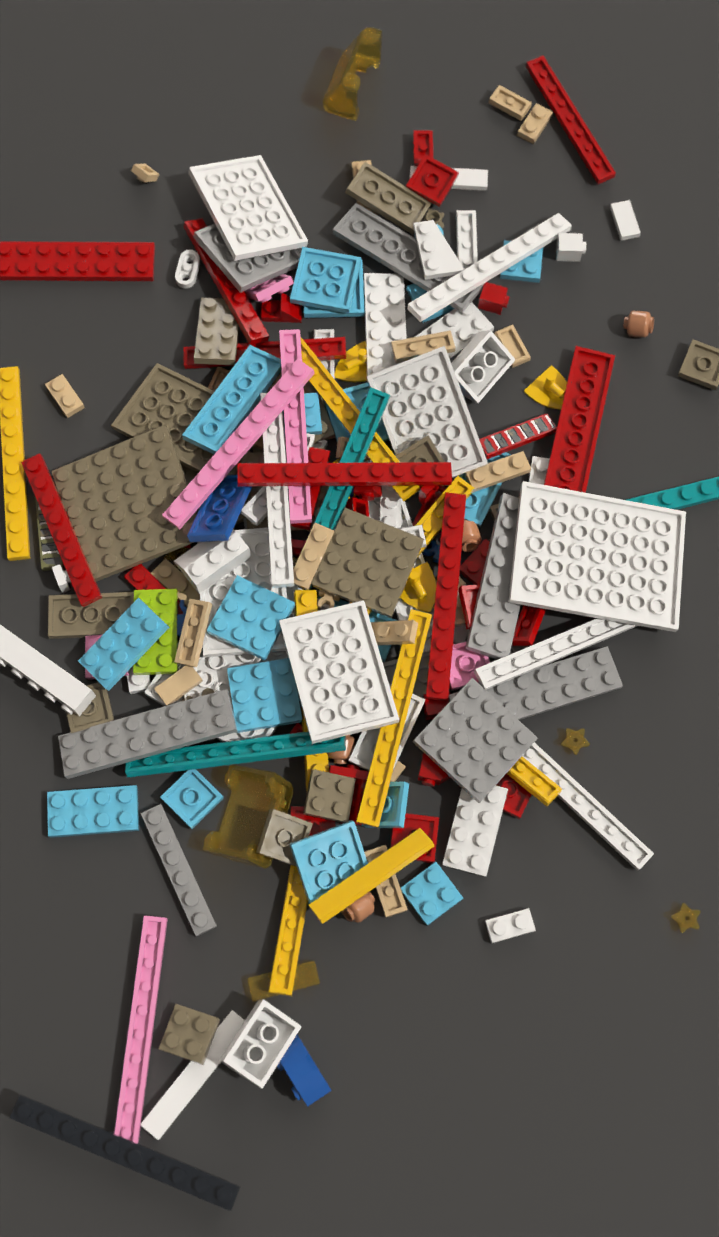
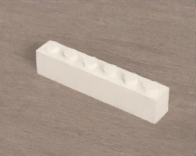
(43, 674)

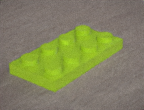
(162, 654)

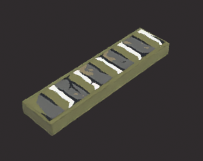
(48, 551)

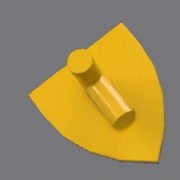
(354, 367)
(548, 389)
(420, 588)

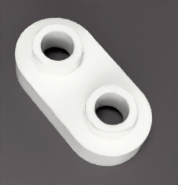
(187, 270)

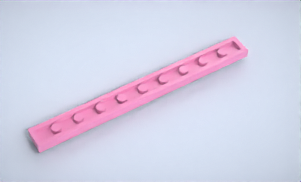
(295, 429)
(238, 444)
(141, 1028)

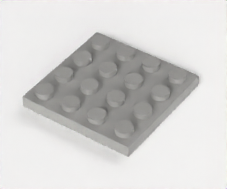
(249, 271)
(475, 740)

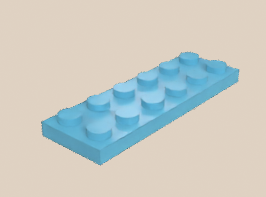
(233, 399)

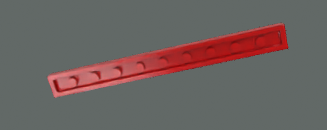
(344, 474)
(446, 597)

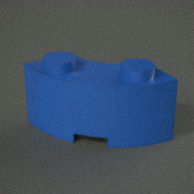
(303, 1072)

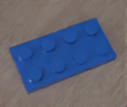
(219, 512)

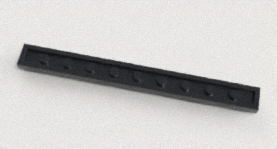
(125, 1152)

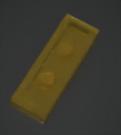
(305, 977)

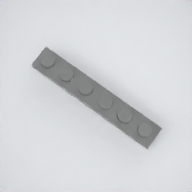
(178, 870)

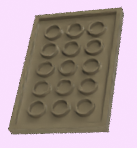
(167, 400)

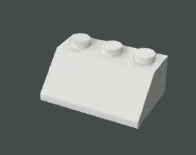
(481, 365)
(212, 560)
(260, 1043)

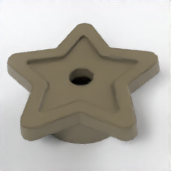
(437, 216)

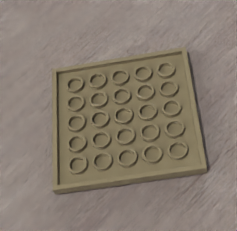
(120, 499)

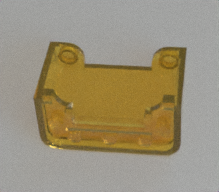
(343, 89)
(242, 826)

